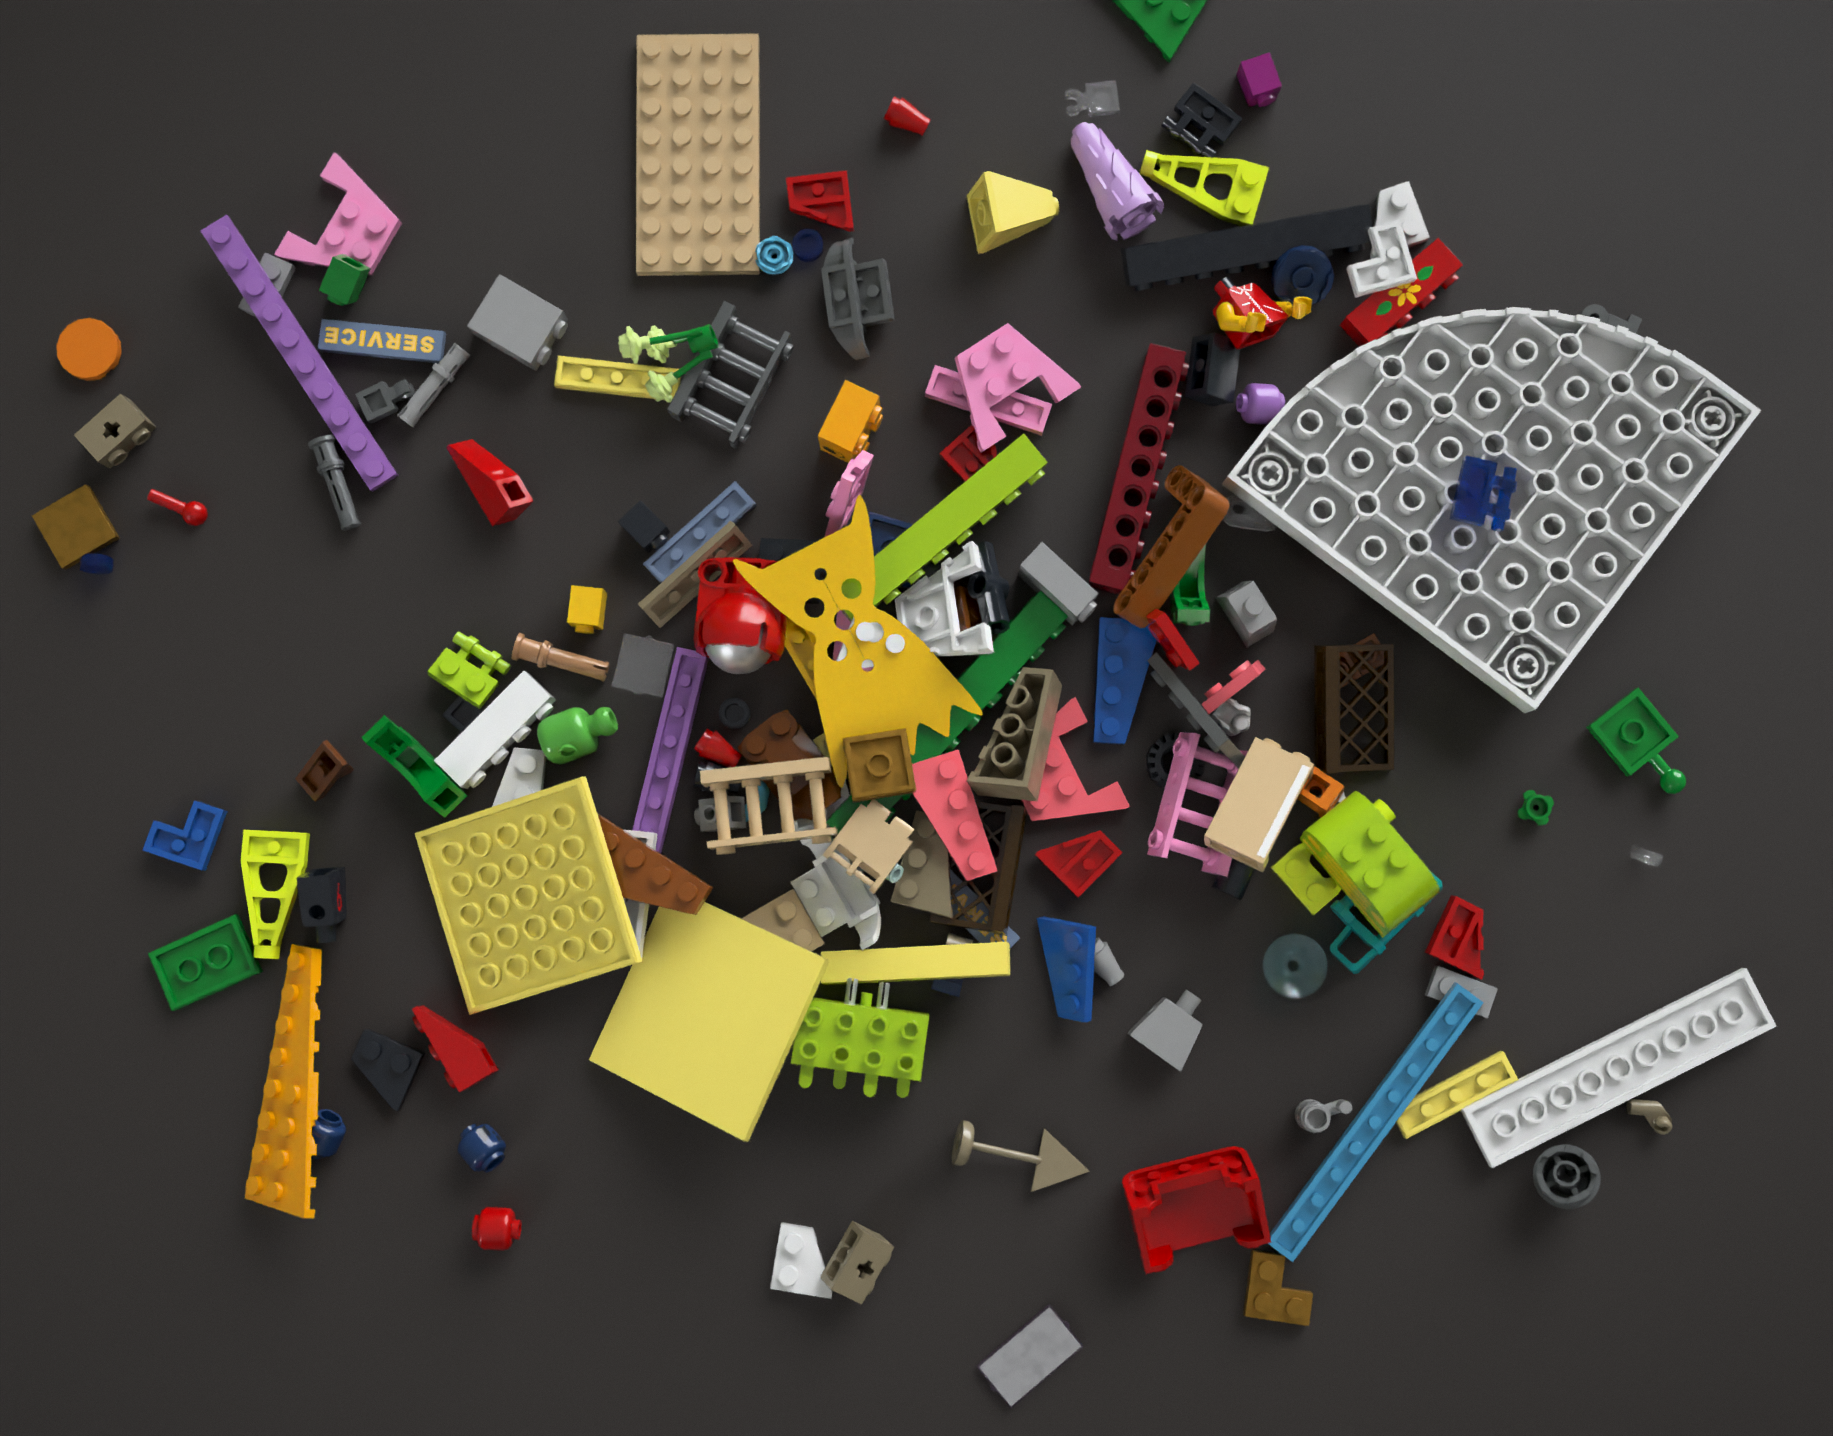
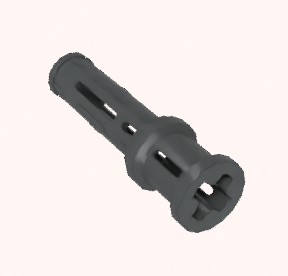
(331, 468)

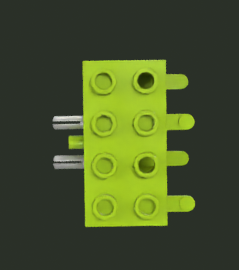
(861, 1040)

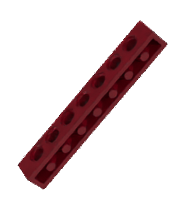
(1157, 362)

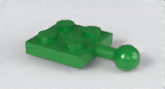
(1634, 735)

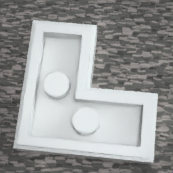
(1391, 262)

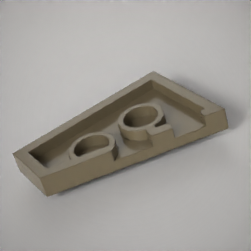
(926, 872)

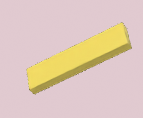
(607, 376)
(1456, 1093)

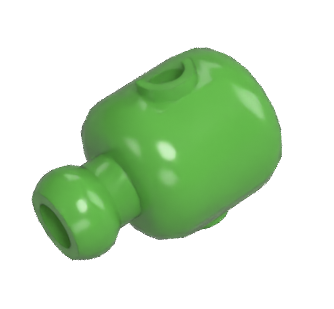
(574, 733)

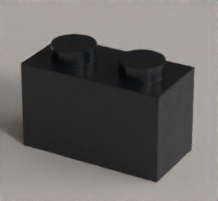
(1212, 370)

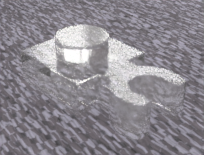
(1098, 99)

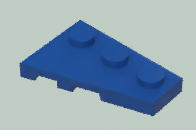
(1070, 964)

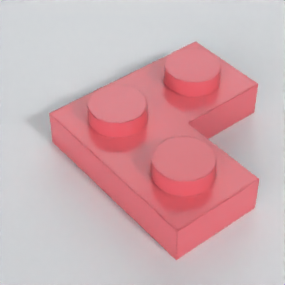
(1241, 677)

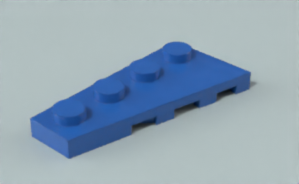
(1119, 677)

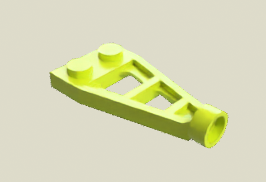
(1244, 193)
(277, 848)
(1305, 880)

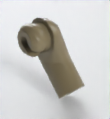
(1653, 1112)

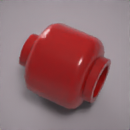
(496, 1228)

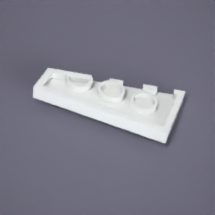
(522, 776)

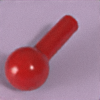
(193, 512)

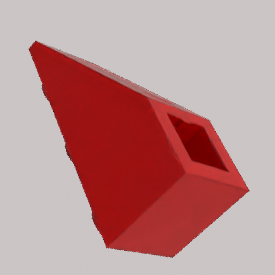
(491, 481)
(461, 1053)

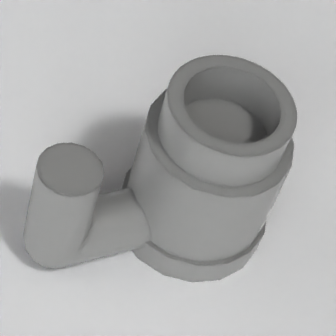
(1316, 1117)

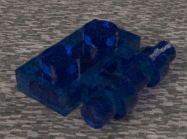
(1474, 491)

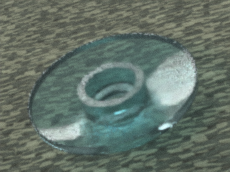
(1310, 971)

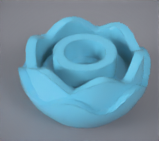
(772, 246)

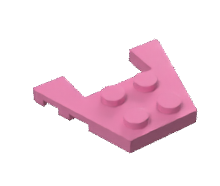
(358, 228)
(999, 368)

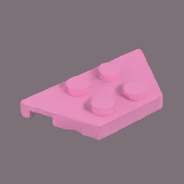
(847, 491)

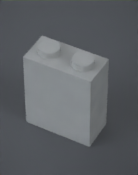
(518, 323)
(1060, 583)

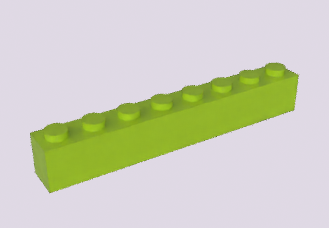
(951, 521)

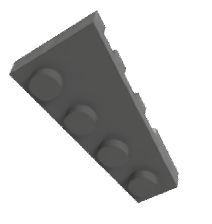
(1198, 716)

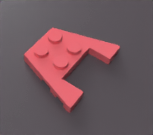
(1061, 788)

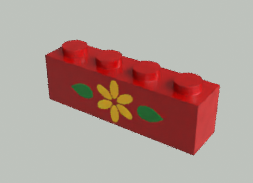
(1392, 307)

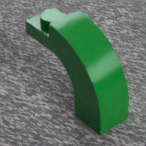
(1188, 597)
(415, 765)

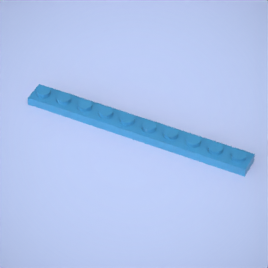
(1374, 1121)

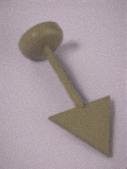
(1052, 1163)

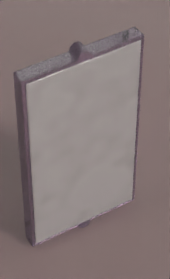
(1030, 1356)

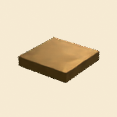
(75, 526)
(879, 765)

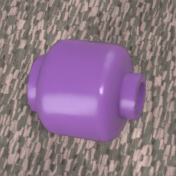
(1259, 403)

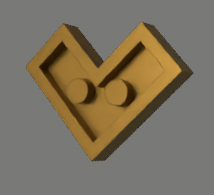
(1267, 1297)

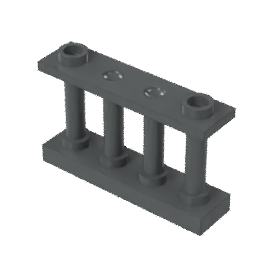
(684, 400)

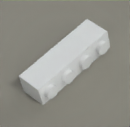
(495, 730)

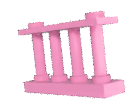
(1170, 809)

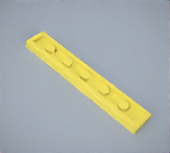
(917, 963)

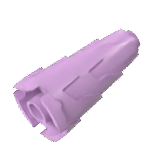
(1118, 189)

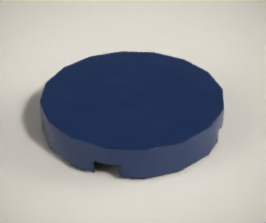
(1302, 273)

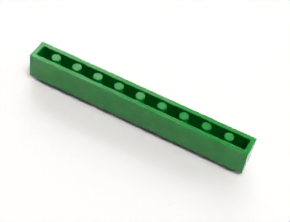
(983, 681)

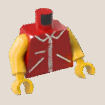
(1251, 315)

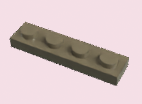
(684, 582)

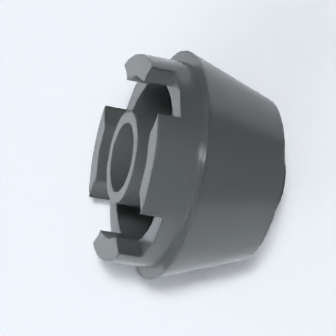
(1566, 1176)

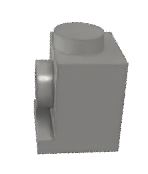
(706, 816)

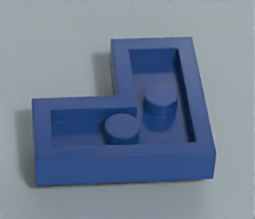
(193, 843)

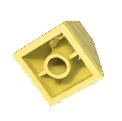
(1007, 209)

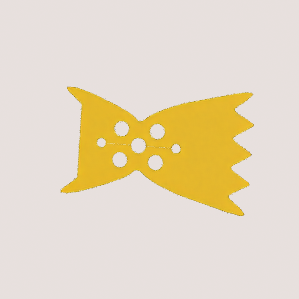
(852, 702)

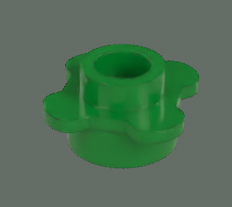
(1544, 805)

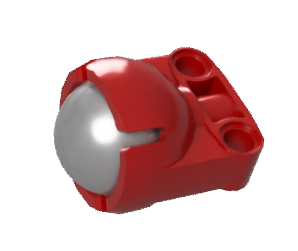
(735, 621)

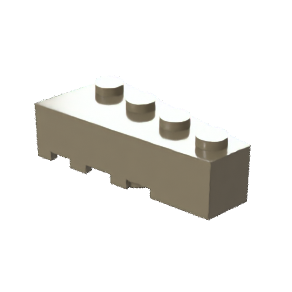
(1021, 739)

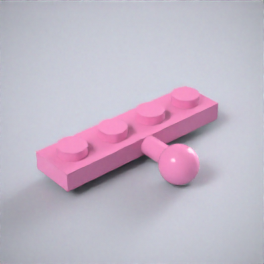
(1013, 410)

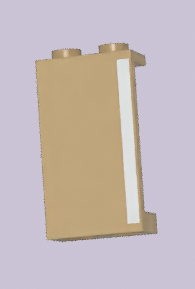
(1258, 803)

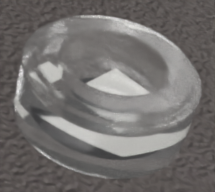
(1646, 856)

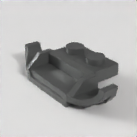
(855, 296)

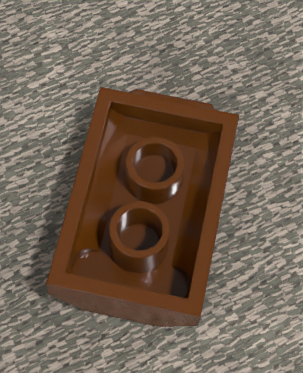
(784, 740)

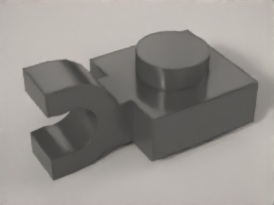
(381, 400)

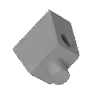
(1248, 612)
(1170, 1029)

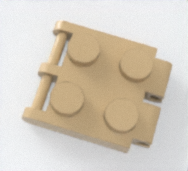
(871, 844)

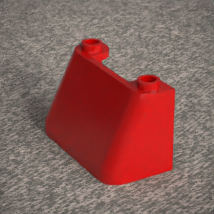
(1195, 1204)

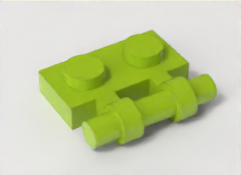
(463, 677)

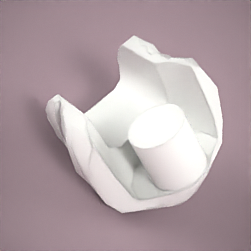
(1232, 717)

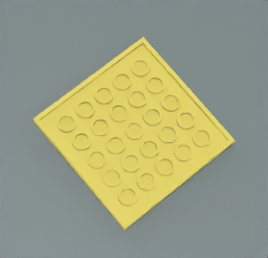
(528, 896)
(710, 1015)

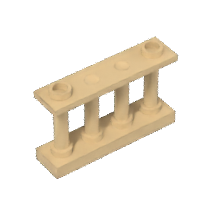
(751, 778)

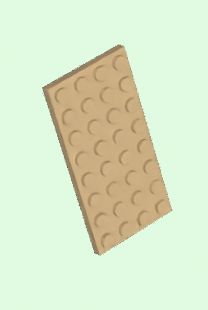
(697, 154)

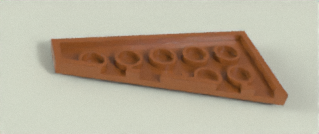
(649, 875)

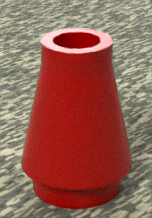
(906, 116)
(717, 749)

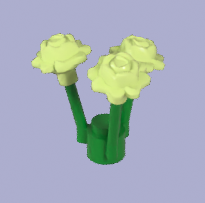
(657, 345)

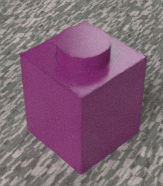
(1259, 80)

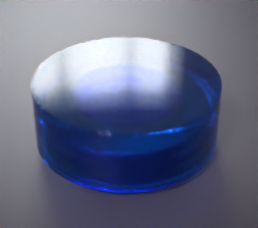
(808, 245)
(96, 564)

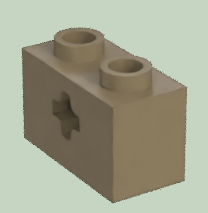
(100, 432)
(857, 1262)

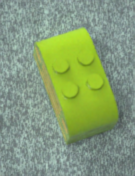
(1370, 862)

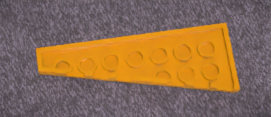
(289, 1106)

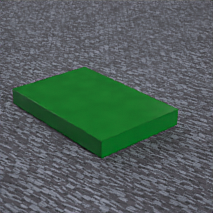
(205, 962)

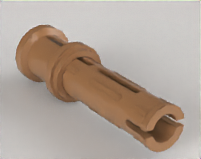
(545, 654)

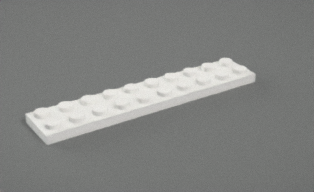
(1618, 1067)

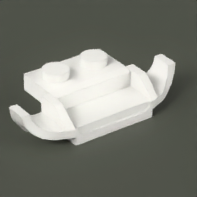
(837, 898)

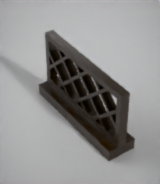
(1328, 702)
(1005, 876)

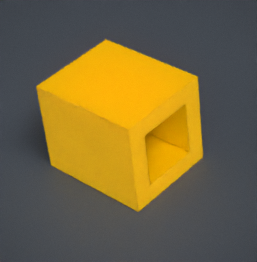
(587, 609)

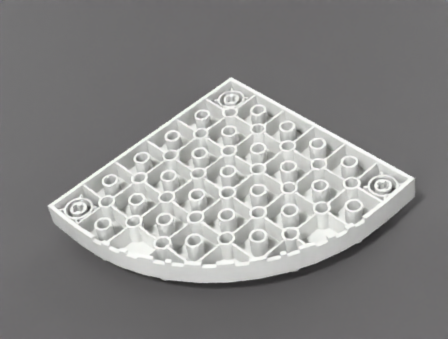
(1605, 454)

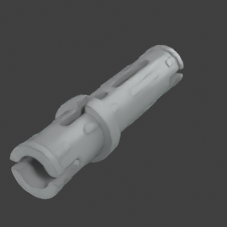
(434, 384)

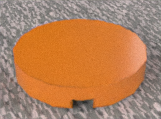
(88, 349)

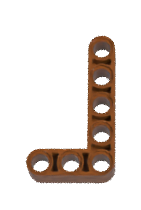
(1176, 547)

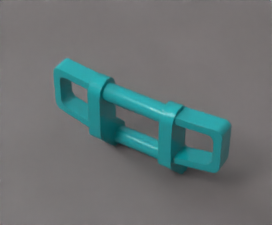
(1376, 943)

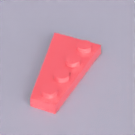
(953, 812)

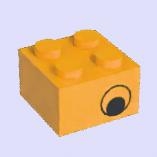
(850, 422)

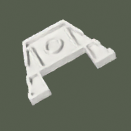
(932, 613)

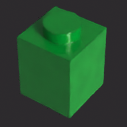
(344, 280)

